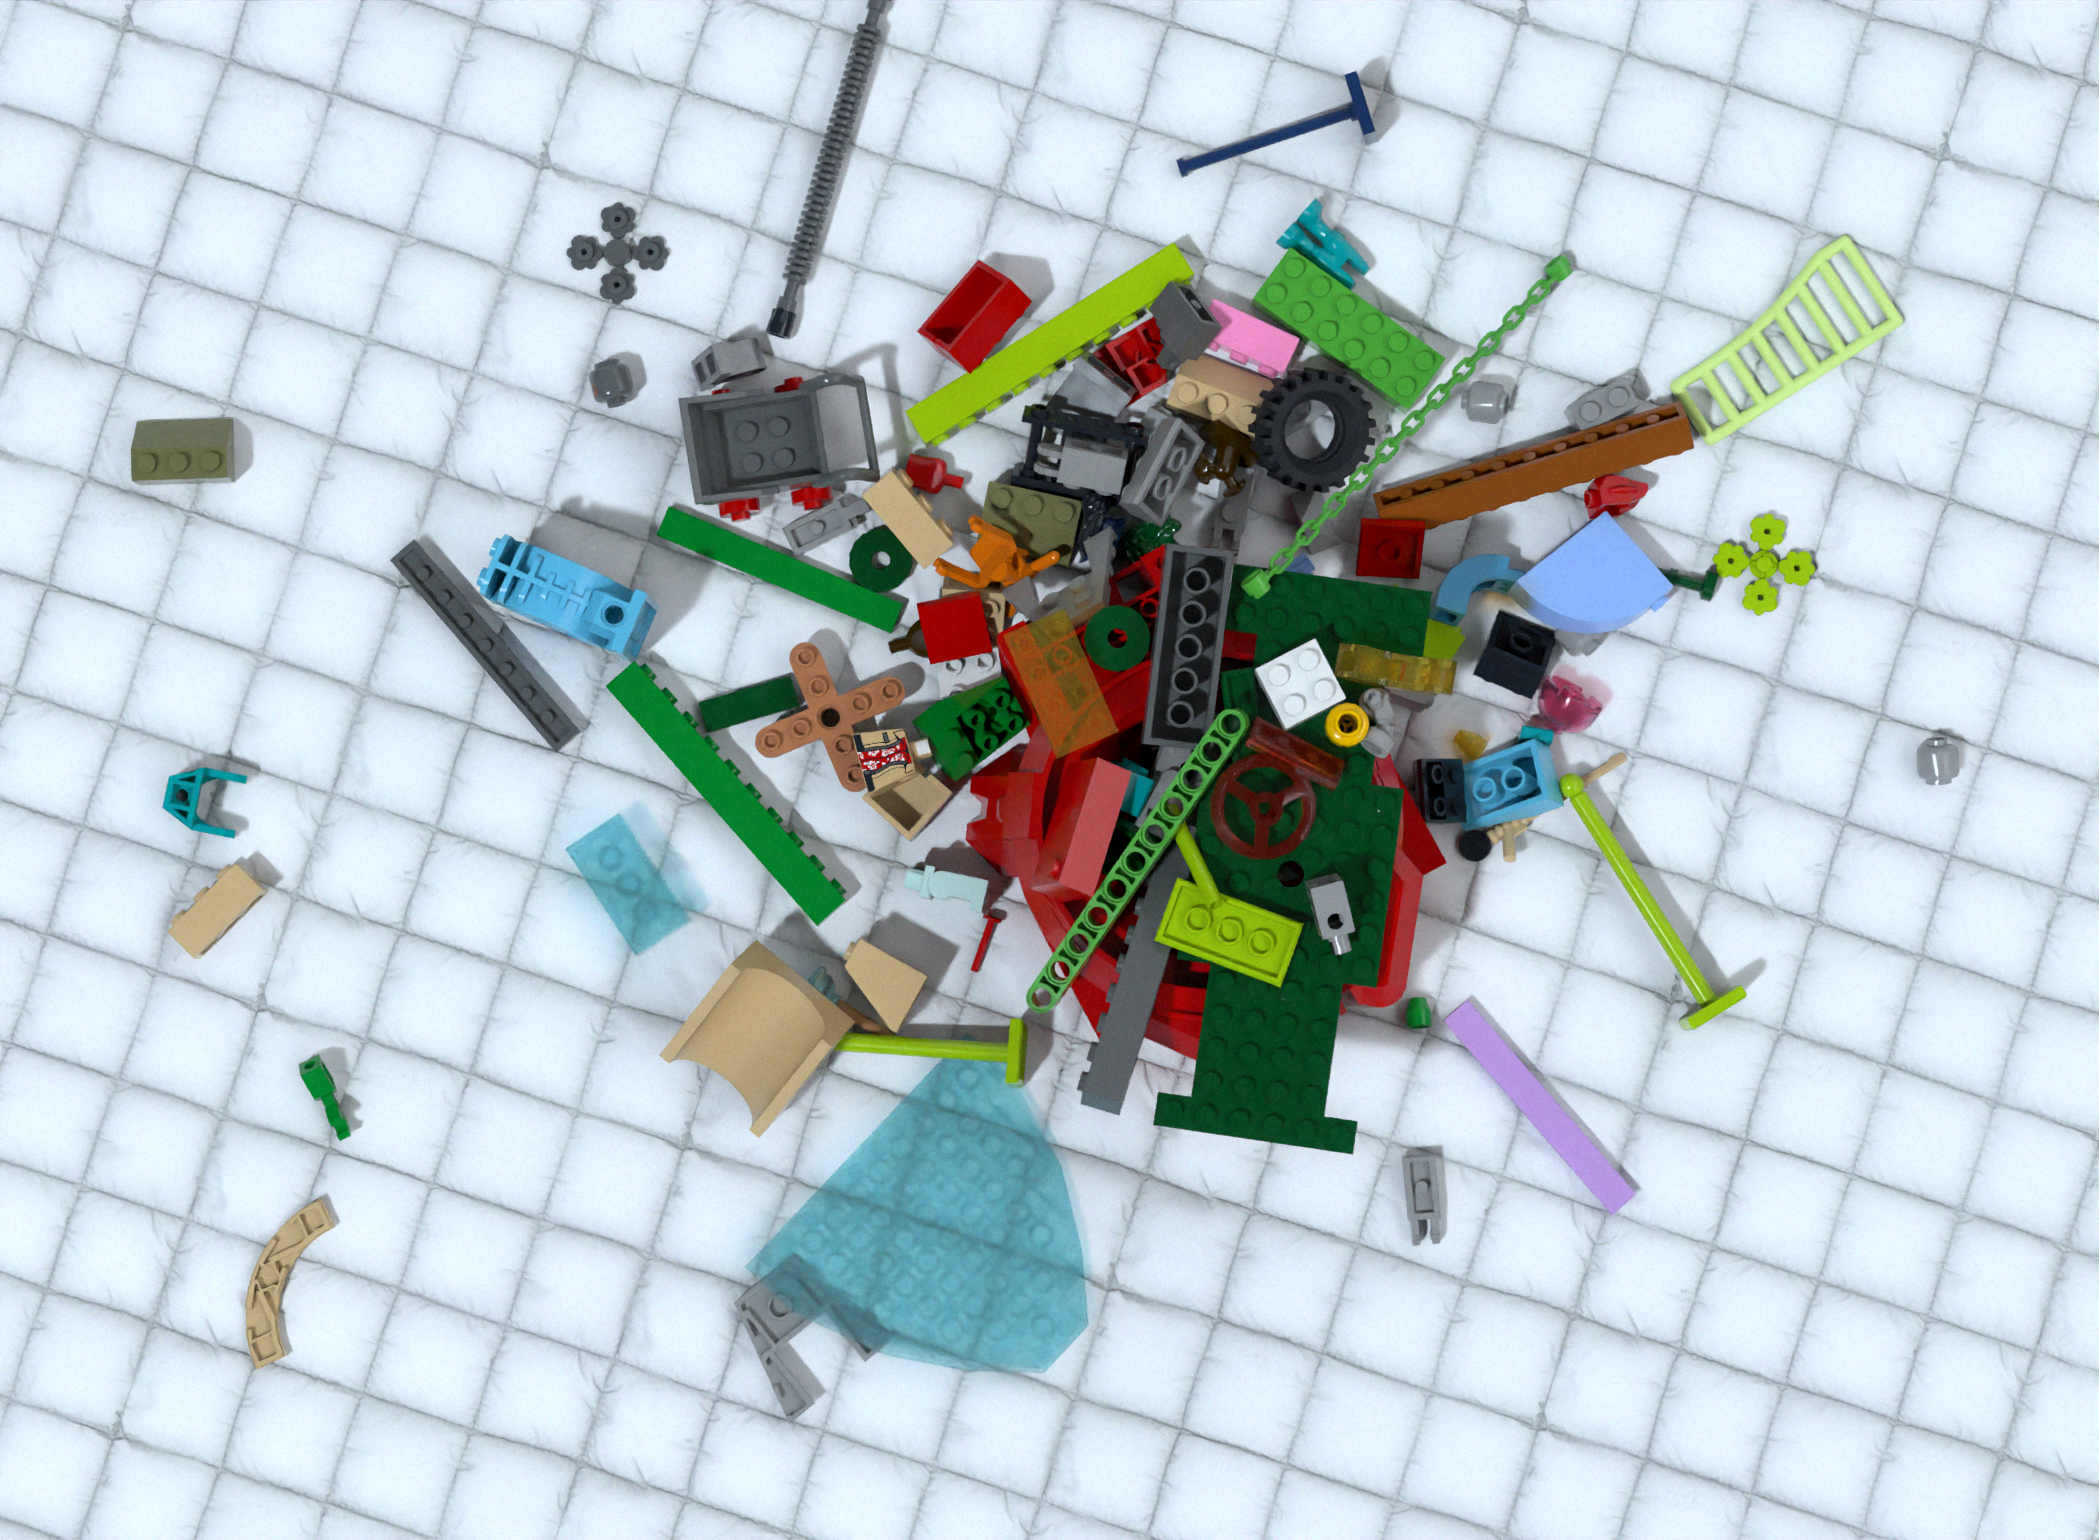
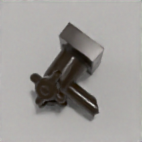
(1231, 450)

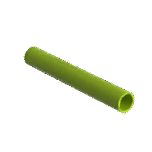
(1196, 864)

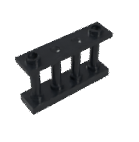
(1041, 415)

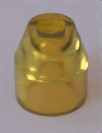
(1470, 744)

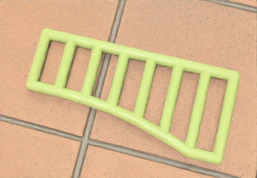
(1777, 312)

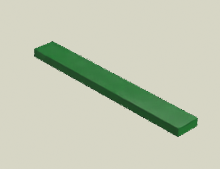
(779, 570)

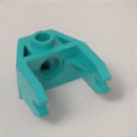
(192, 783)

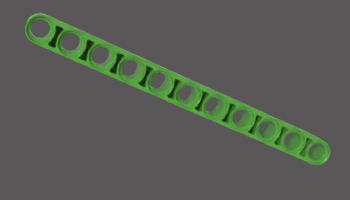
(1126, 872)

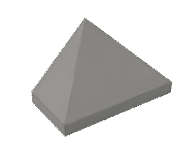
(1307, 507)

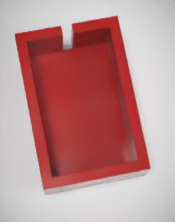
(974, 316)

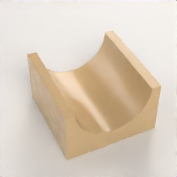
(761, 1032)

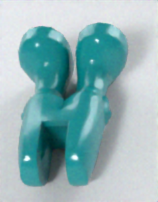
(1334, 250)

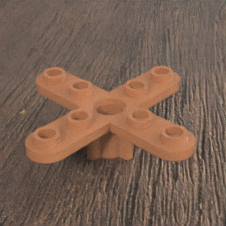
(822, 696)

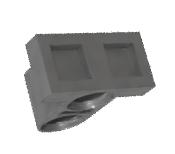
(728, 363)

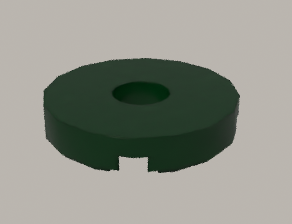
(861, 556)
(1136, 641)

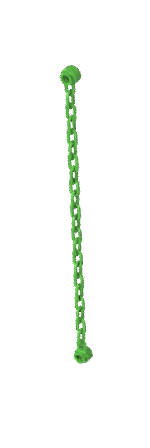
(1257, 582)

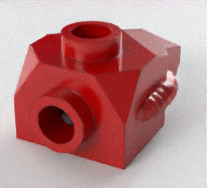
(1613, 495)

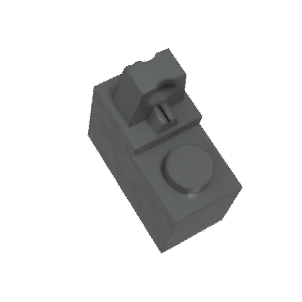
(1185, 324)

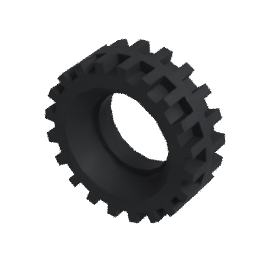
(1349, 435)

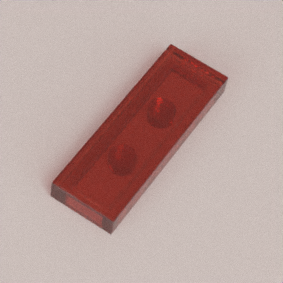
(1295, 753)

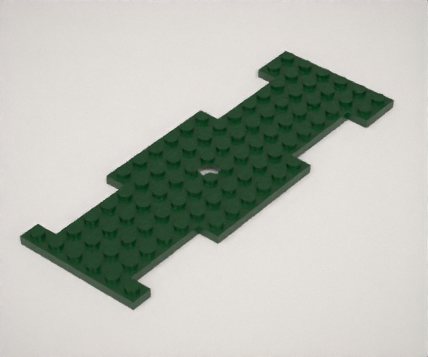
(1271, 1046)

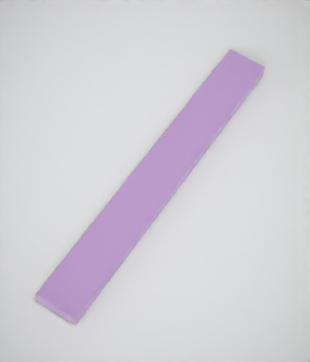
(1539, 1107)

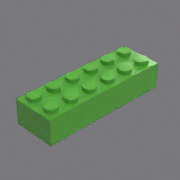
(1347, 331)

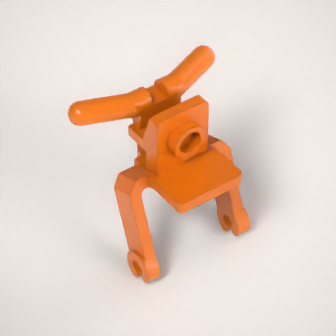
(997, 559)

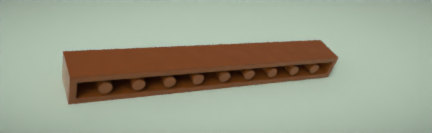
(1539, 468)

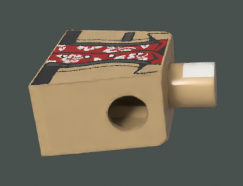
(889, 758)

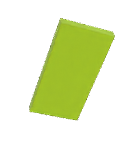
(1230, 936)

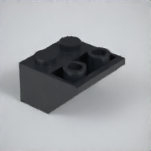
(1440, 790)

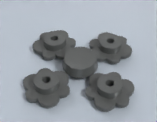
(617, 253)

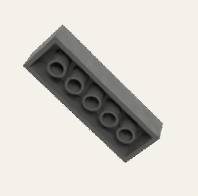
(1186, 646)

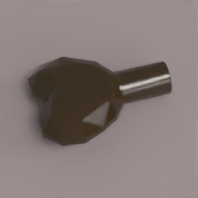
(913, 641)

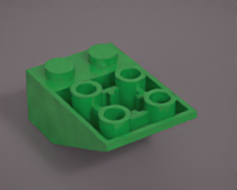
(971, 726)

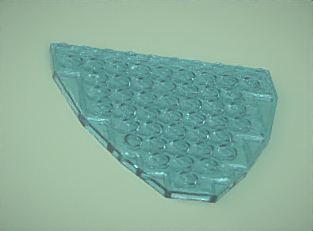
(942, 1234)

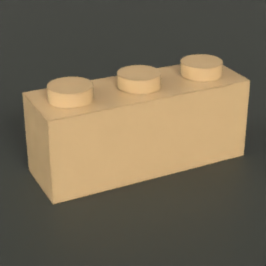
(216, 910)

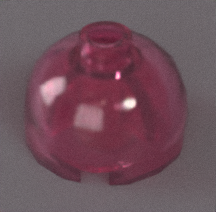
(1566, 707)

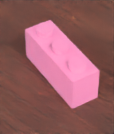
(1252, 340)

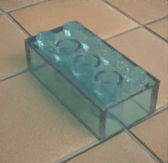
(628, 884)

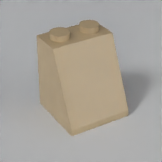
(885, 981)

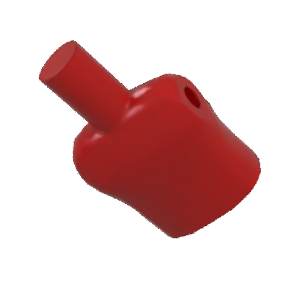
(931, 474)

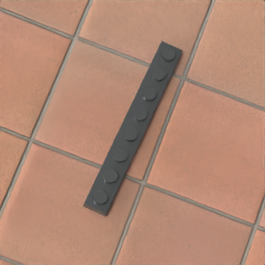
(485, 646)

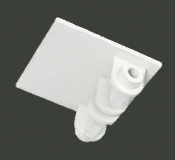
(967, 673)

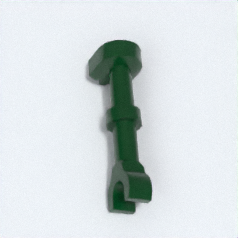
(1704, 587)

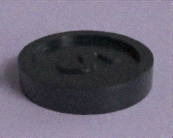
(1474, 845)

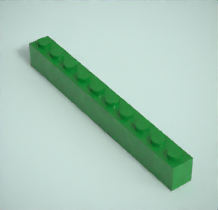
(726, 793)

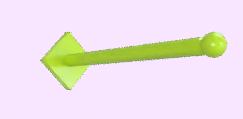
(1710, 1005)
(1011, 1053)

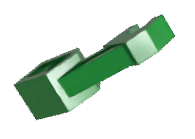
(322, 1087)

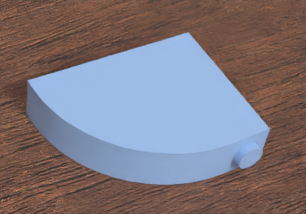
(1593, 582)

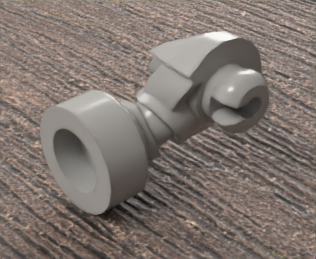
(1378, 709)

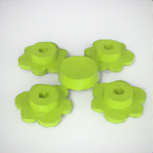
(1763, 564)

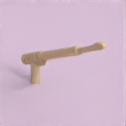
(1509, 830)

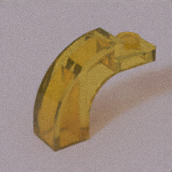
(1395, 671)

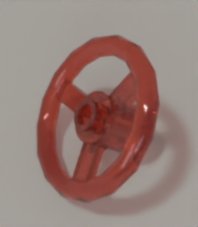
(1261, 850)

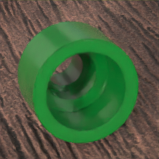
(1418, 1014)

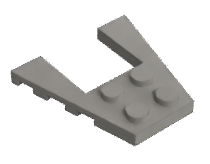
(1081, 597)
(770, 1328)

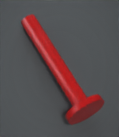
(984, 941)

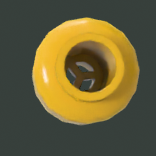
(1358, 721)

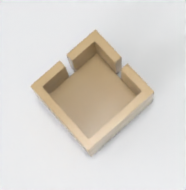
(911, 803)

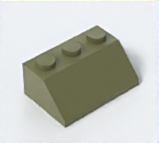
(183, 452)
(1033, 519)

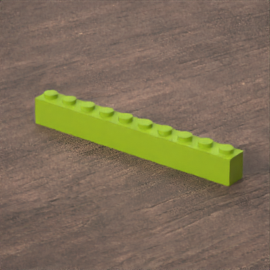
(1047, 347)

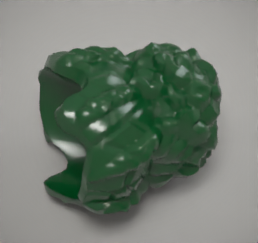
(1148, 537)

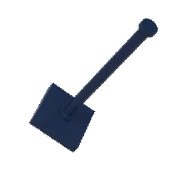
(1355, 110)

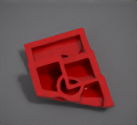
(1135, 357)

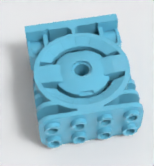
(567, 597)

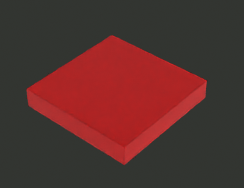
(1390, 548)
(954, 627)

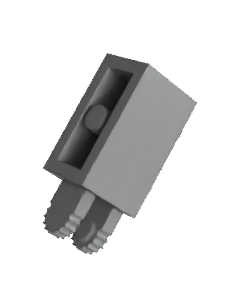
(1085, 464)

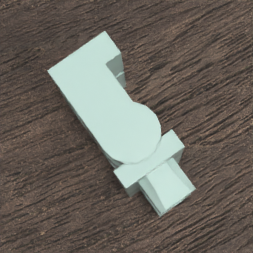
(949, 885)

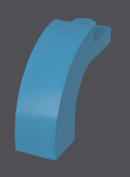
(1472, 575)

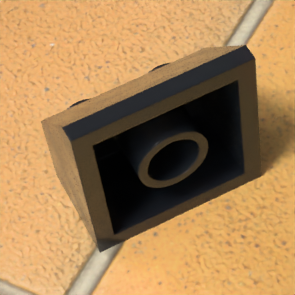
(1515, 655)

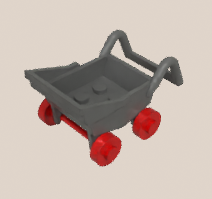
(767, 445)

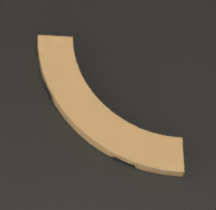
(269, 1279)

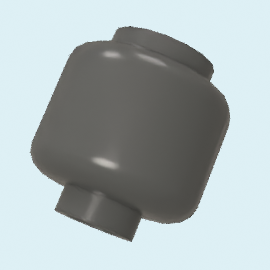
(611, 383)

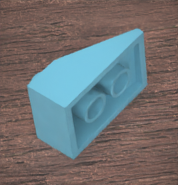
(1511, 785)

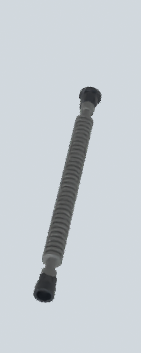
(783, 316)

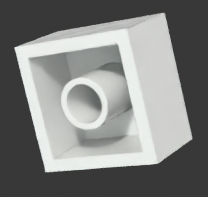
(1299, 685)

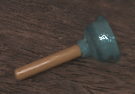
(825, 984)

